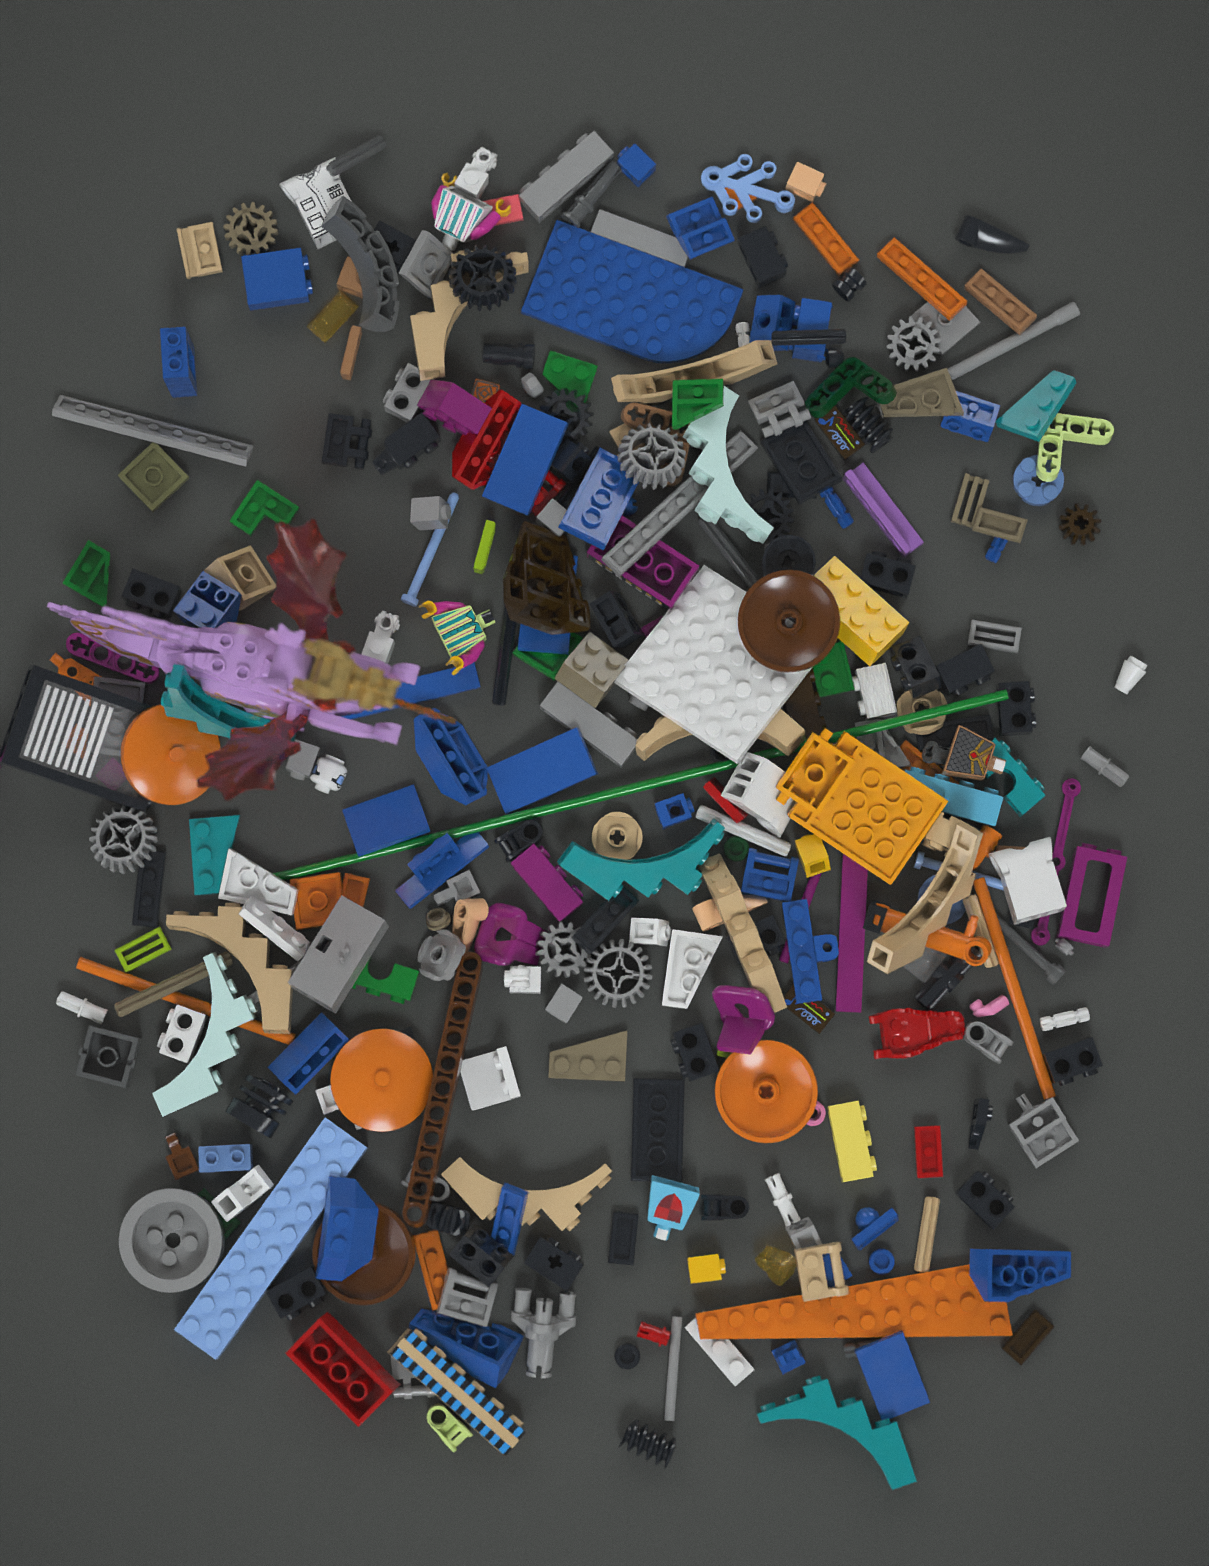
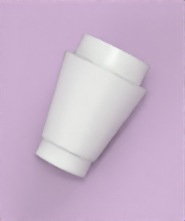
(1130, 674)

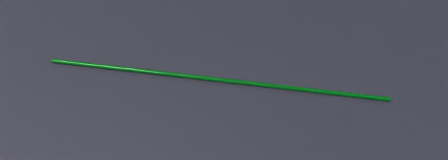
(632, 788)

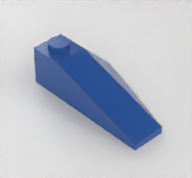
(1012, 1273)
(478, 1350)

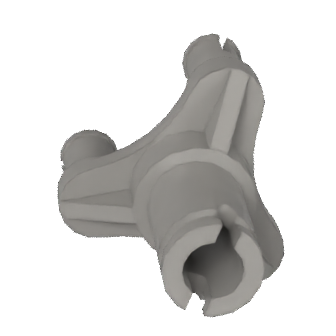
(542, 1327)

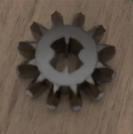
(1084, 517)

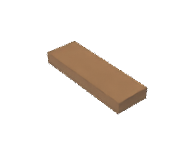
(1000, 301)

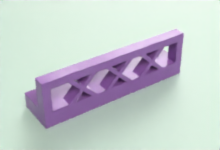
(882, 510)

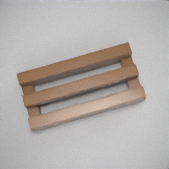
(351, 352)

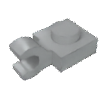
(460, 887)

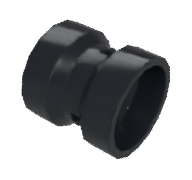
(849, 284)

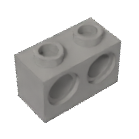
(402, 390)

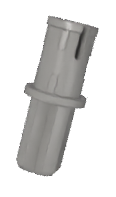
(1105, 767)

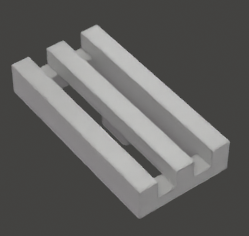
(994, 646)

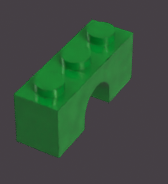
(398, 985)

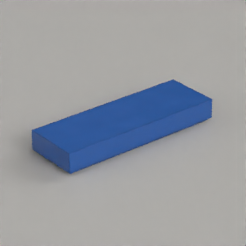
(509, 1216)

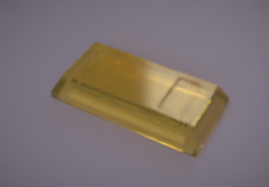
(332, 316)

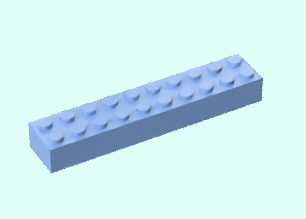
(269, 1240)

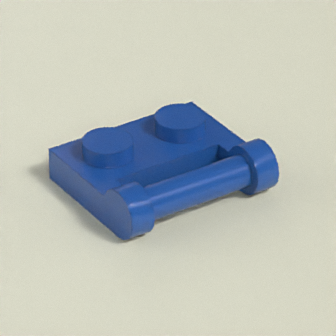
(768, 883)

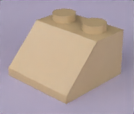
(243, 573)

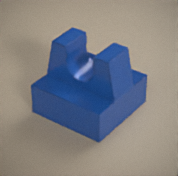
(788, 1356)

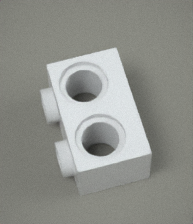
(189, 1036)

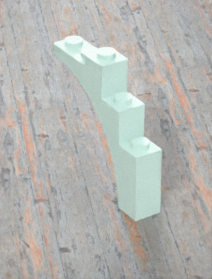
(712, 470)
(218, 1045)

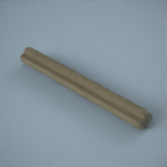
(166, 987)

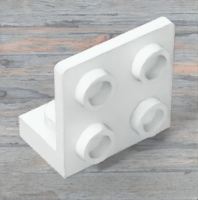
(489, 1079)

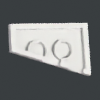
(247, 878)
(686, 966)

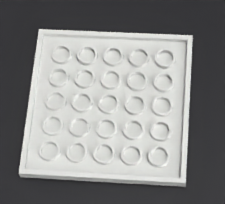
(703, 674)

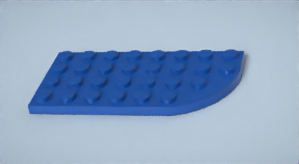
(628, 298)

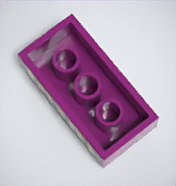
(658, 574)

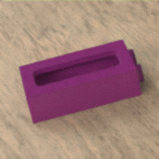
(1073, 892)

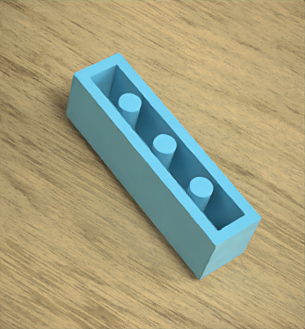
(963, 798)

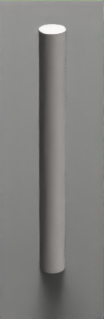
(673, 1364)

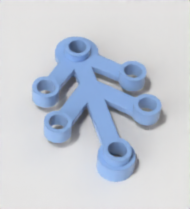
(744, 187)

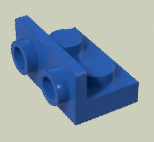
(977, 419)

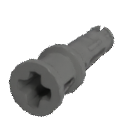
(585, 203)

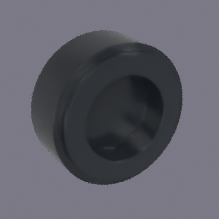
(627, 1356)

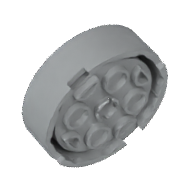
(145, 1240)

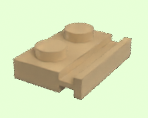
(199, 250)

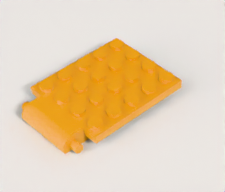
(859, 802)

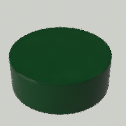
(736, 849)

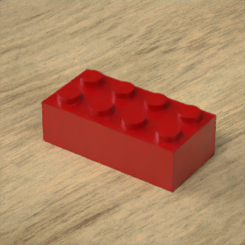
(342, 1368)

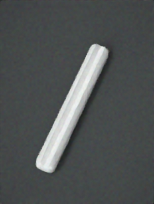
(745, 831)

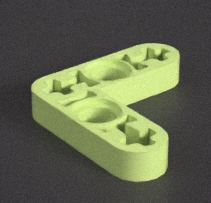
(1057, 436)

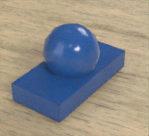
(872, 1225)

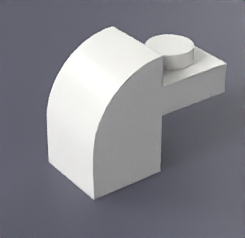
(242, 1193)

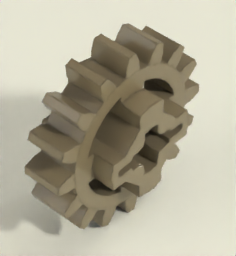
(260, 227)

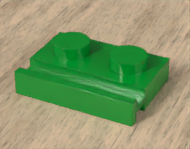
(833, 673)

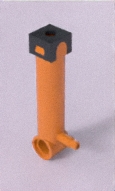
(945, 940)

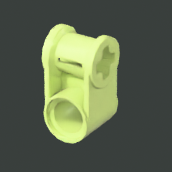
(449, 1427)

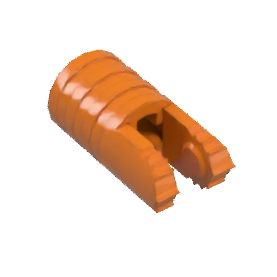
(988, 842)

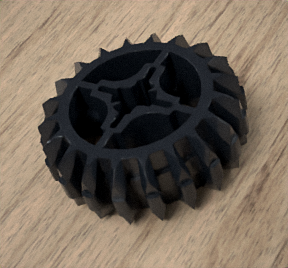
(482, 264)

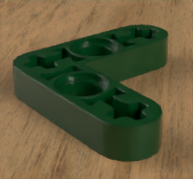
(852, 379)

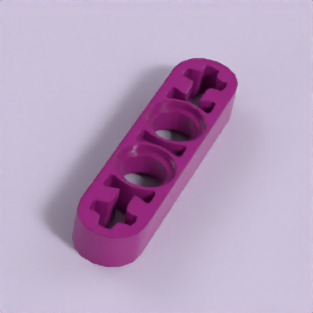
(111, 661)

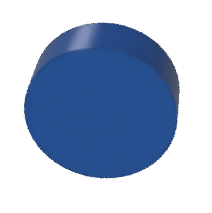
(881, 1261)

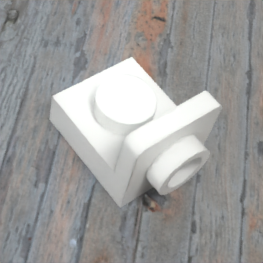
(649, 931)

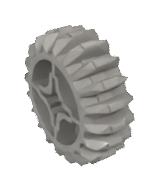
(640, 463)
(115, 844)
(620, 951)

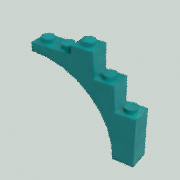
(213, 716)
(645, 875)
(819, 1405)

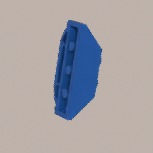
(451, 758)
(346, 1230)

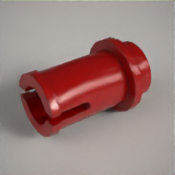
(654, 1333)

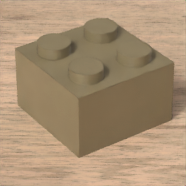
(591, 669)

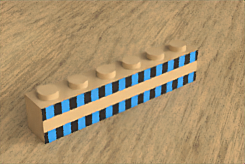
(457, 1392)

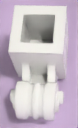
(474, 176)
(379, 643)
(523, 979)

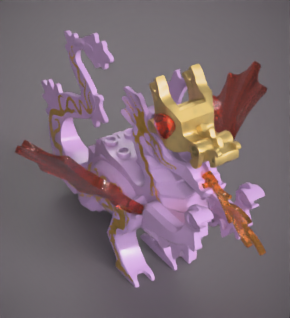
(269, 670)

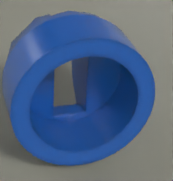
(630, 509)

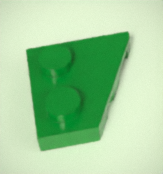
(569, 373)
(695, 399)
(90, 574)

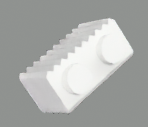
(875, 692)

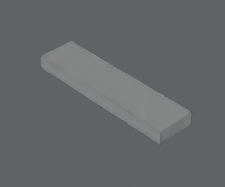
(639, 237)

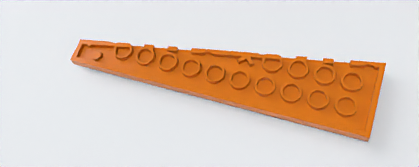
(918, 1304)

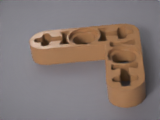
(640, 410)

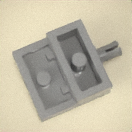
(1042, 1130)

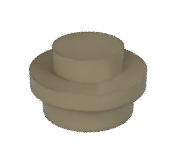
(437, 919)

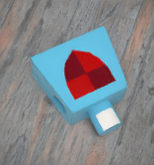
(670, 1205)

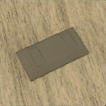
(1000, 525)

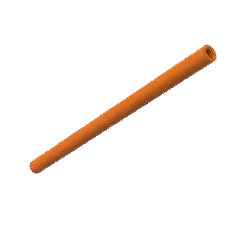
(1014, 988)
(176, 998)

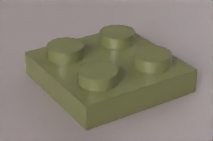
(153, 476)

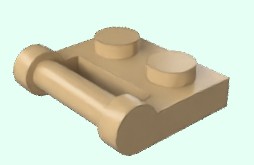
(812, 1272)

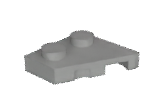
(884, 744)

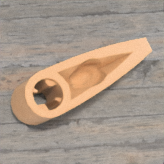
(709, 916)
(467, 918)

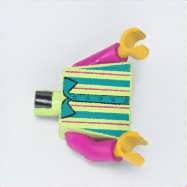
(459, 630)

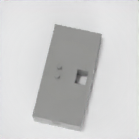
(353, 939)

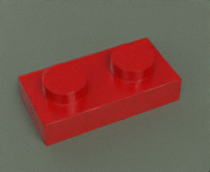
(928, 1151)

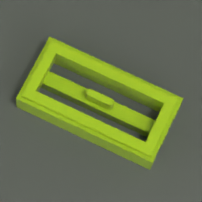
(484, 547)
(162, 939)

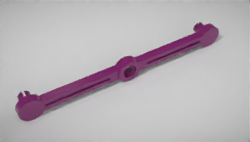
(1070, 789)

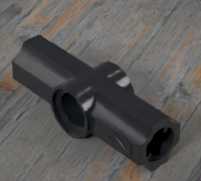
(943, 980)

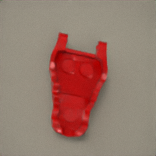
(912, 1031)

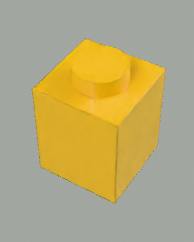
(812, 855)
(706, 1268)

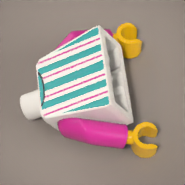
(463, 215)

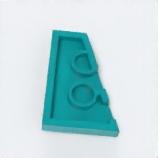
(1039, 407)
(209, 850)

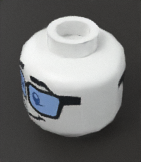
(328, 774)

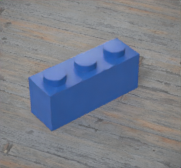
(308, 1053)

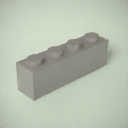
(566, 176)
(597, 729)

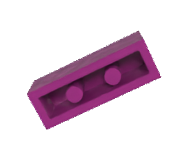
(547, 882)

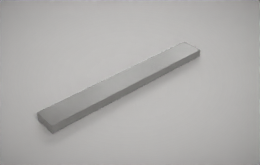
(152, 430)
(671, 511)

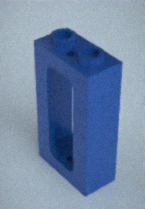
(178, 362)

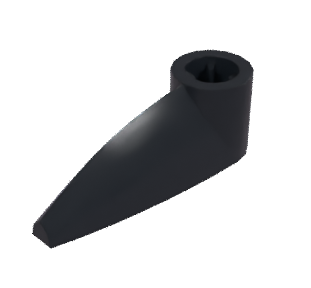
(984, 236)

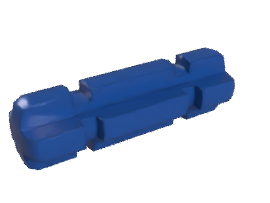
(837, 508)
(993, 553)

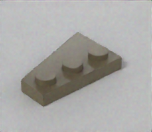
(925, 396)
(592, 1060)

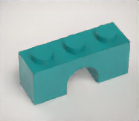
(1025, 790)

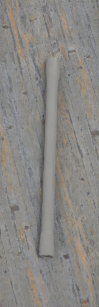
(1056, 318)

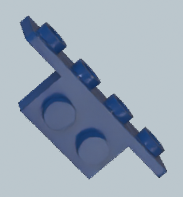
(438, 865)

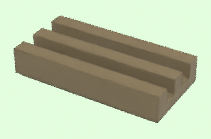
(976, 480)

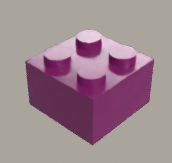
(453, 407)

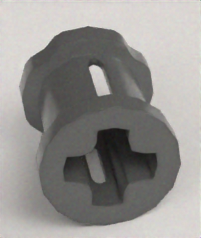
(935, 753)

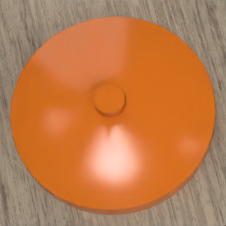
(166, 756)
(381, 1080)
(767, 1092)

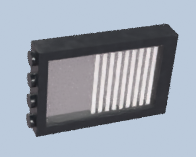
(72, 736)

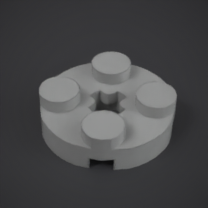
(445, 966)

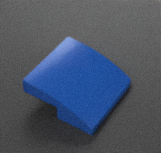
(700, 228)

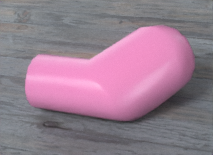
(991, 1008)

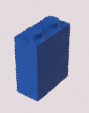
(276, 278)

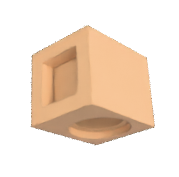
(805, 182)

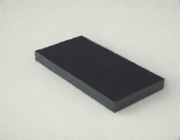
(657, 1129)

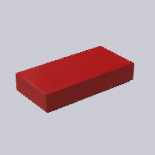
(715, 789)

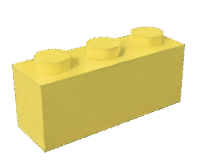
(851, 1141)

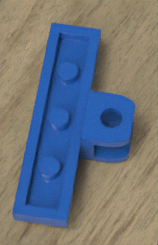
(805, 951)

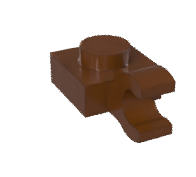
(181, 1160)

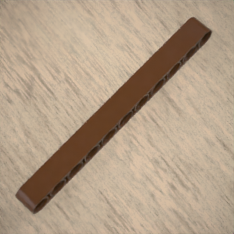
(445, 1101)

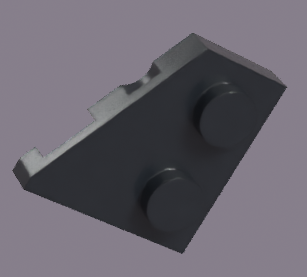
(981, 1115)

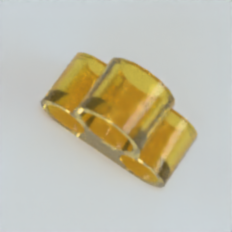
(777, 1264)

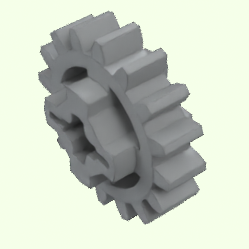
(925, 347)
(571, 956)

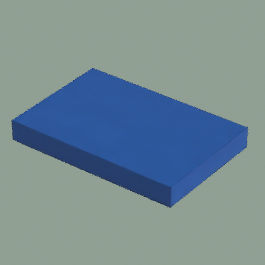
(386, 820)
(892, 1375)

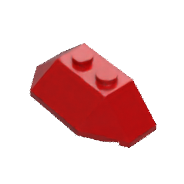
(478, 453)

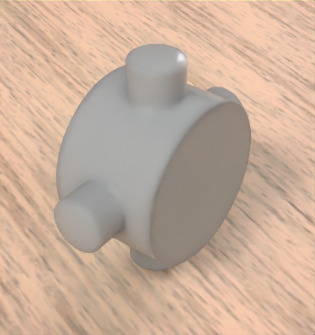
(1064, 946)

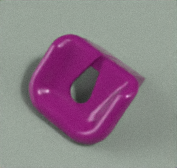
(523, 941)
(738, 1032)

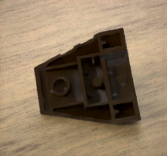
(542, 584)

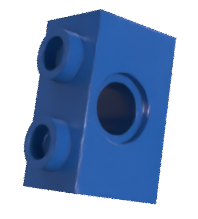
(771, 315)

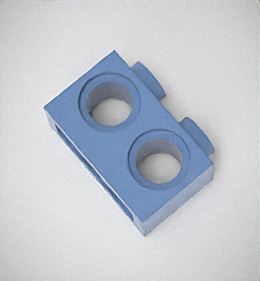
(225, 1158)

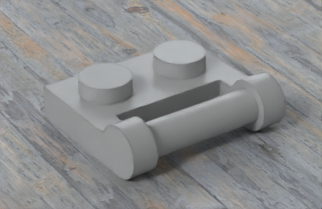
(465, 1306)

